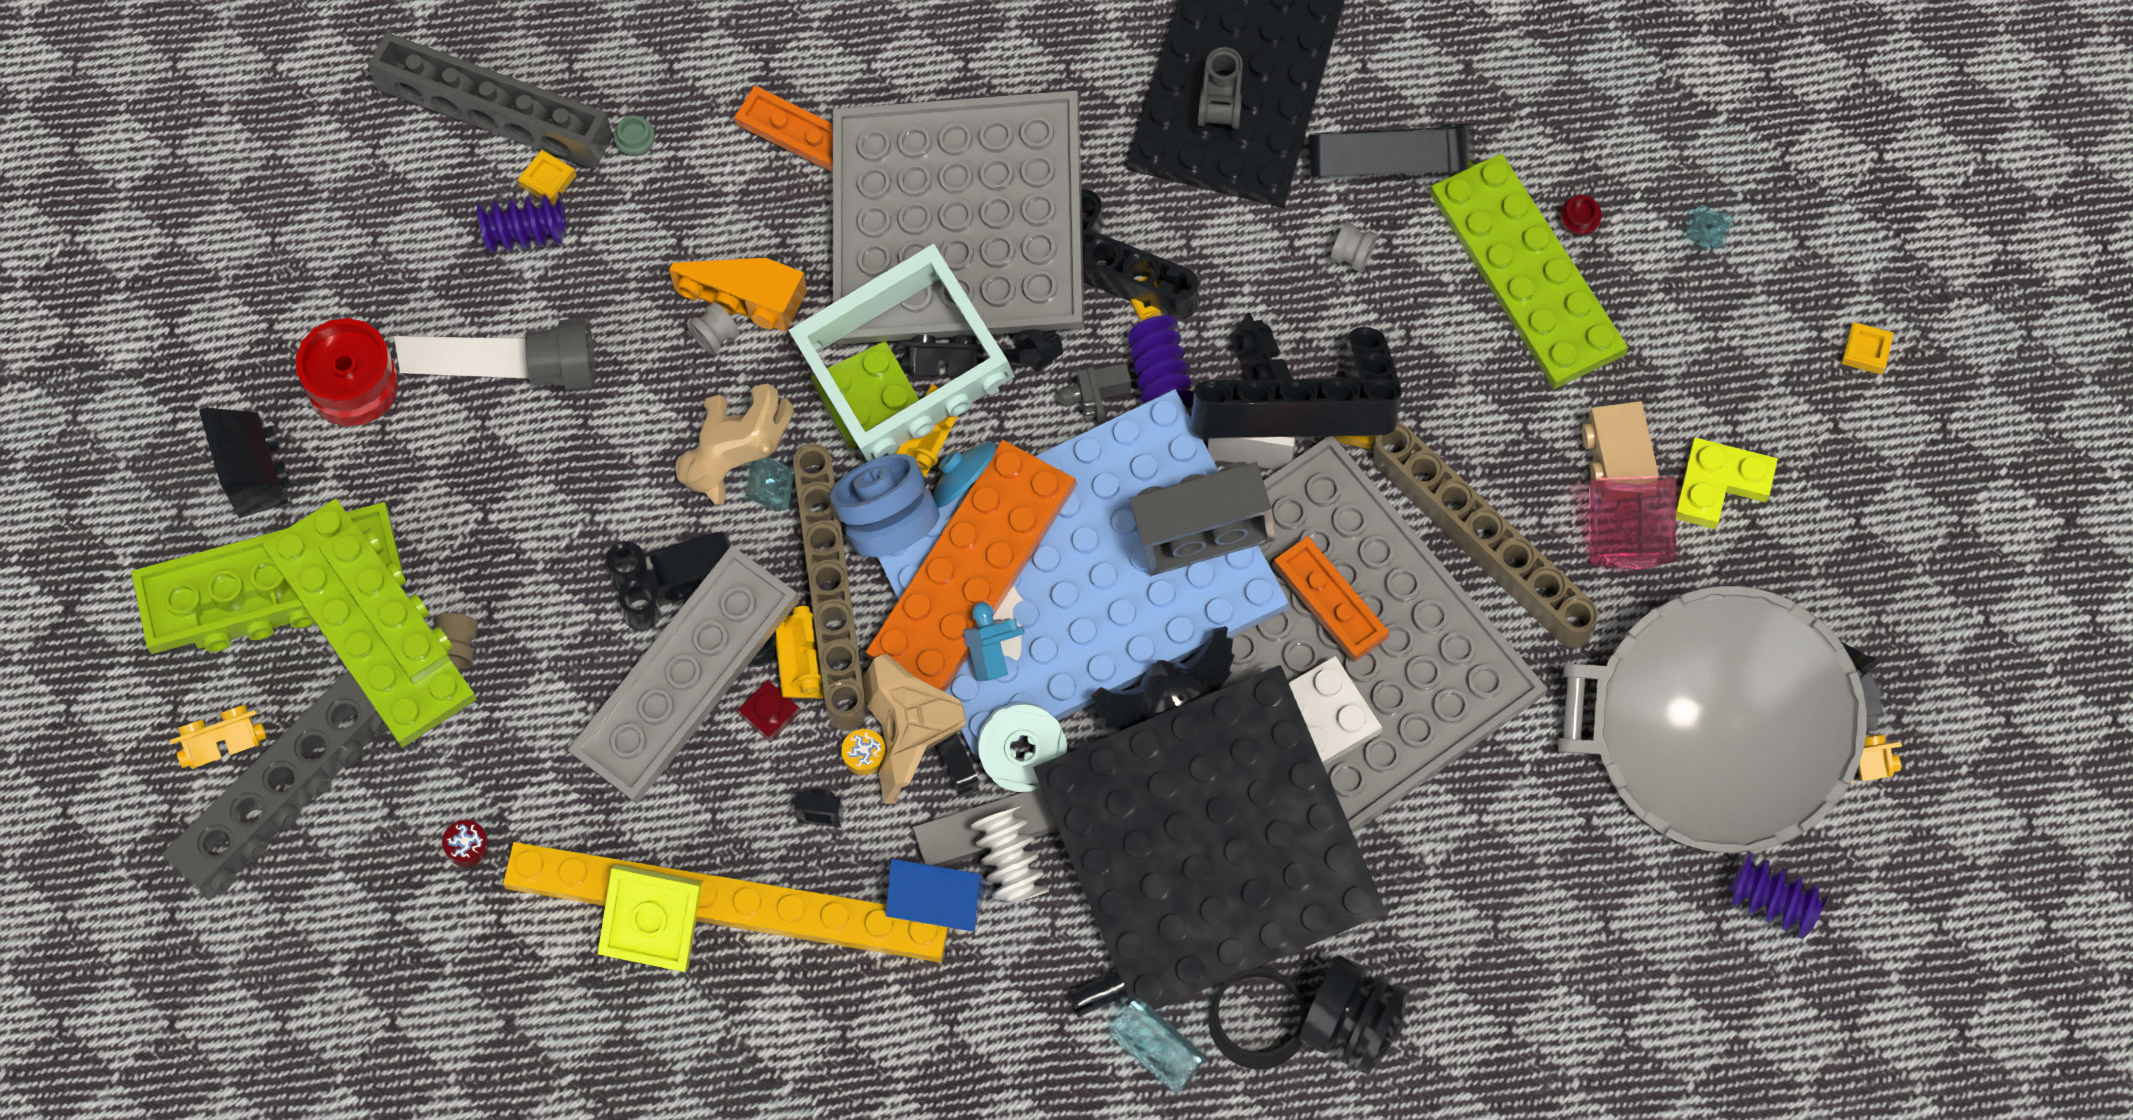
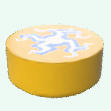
(863, 752)

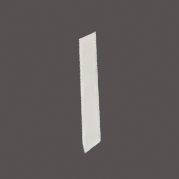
(462, 356)

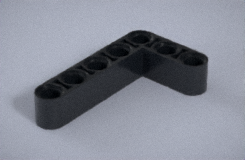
(1349, 406)

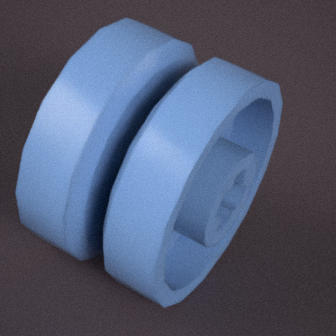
(885, 505)

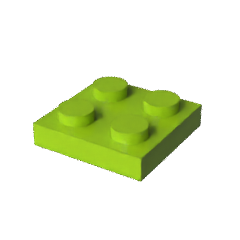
(871, 386)

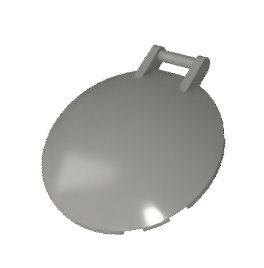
(1725, 719)

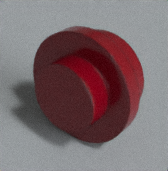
(1581, 215)

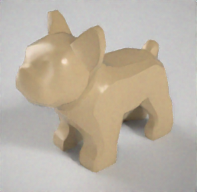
(733, 441)

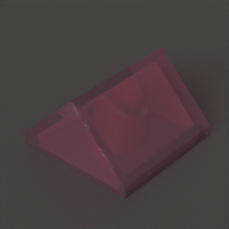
(1632, 521)

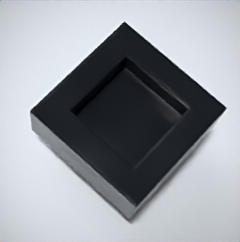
(819, 808)

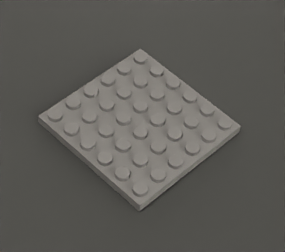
(981, 182)

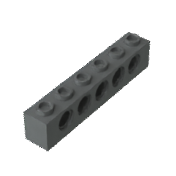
(490, 100)
(255, 789)

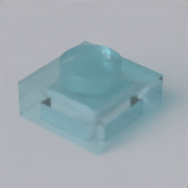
(770, 484)

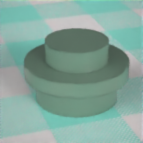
(634, 135)

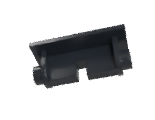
(1255, 347)
(926, 355)

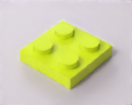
(650, 917)

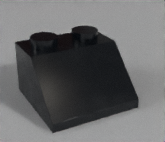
(246, 459)

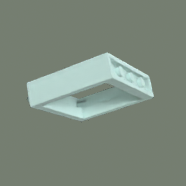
(871, 302)

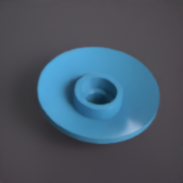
(961, 471)

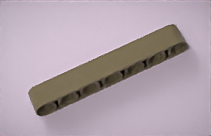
(1487, 553)
(832, 604)

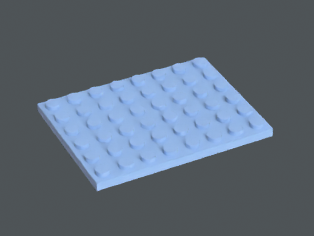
(1087, 589)

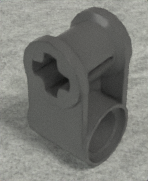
(1221, 94)

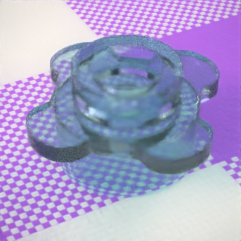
(1707, 237)

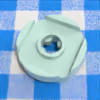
(1007, 725)

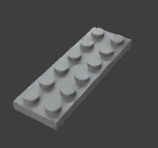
(684, 674)

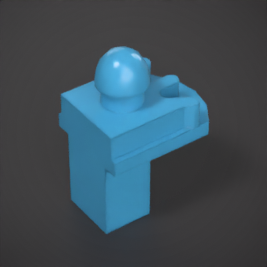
(985, 642)

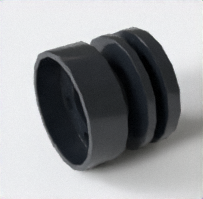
(1354, 1014)

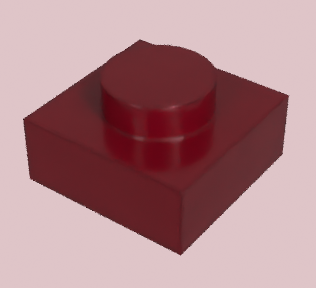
(768, 711)

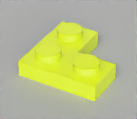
(1721, 470)

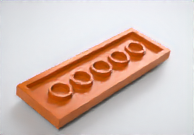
(973, 563)

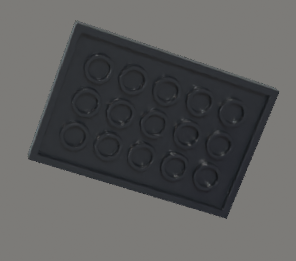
(1283, 67)

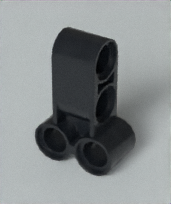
(662, 574)

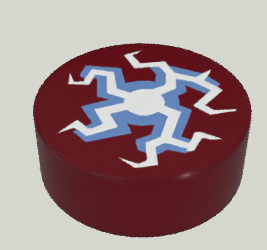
(465, 843)

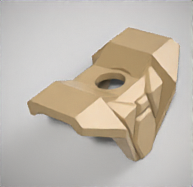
(911, 718)

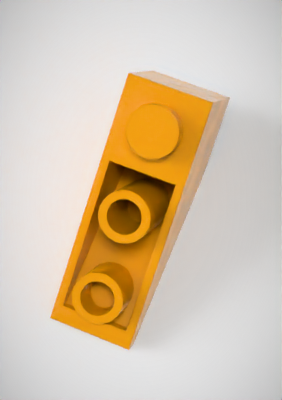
(751, 287)

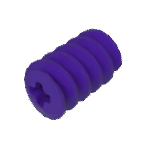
(522, 223)
(1159, 359)
(1777, 895)

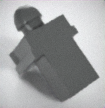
(1095, 385)

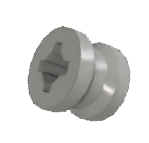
(1353, 247)
(713, 328)

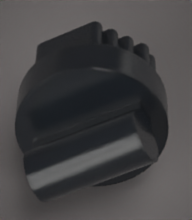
(1035, 349)

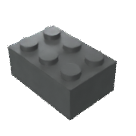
(1203, 517)

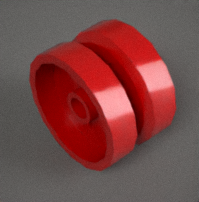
(347, 372)

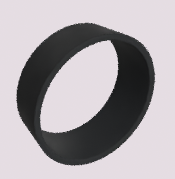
(1248, 1058)

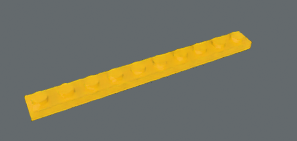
(735, 903)

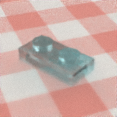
(1157, 1045)

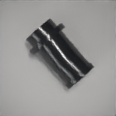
(1098, 994)

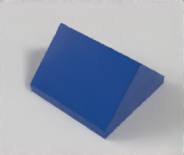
(935, 895)

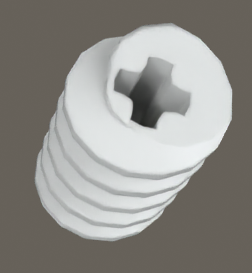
(1009, 856)

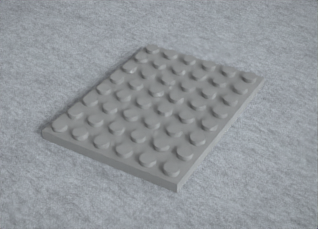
(1440, 674)

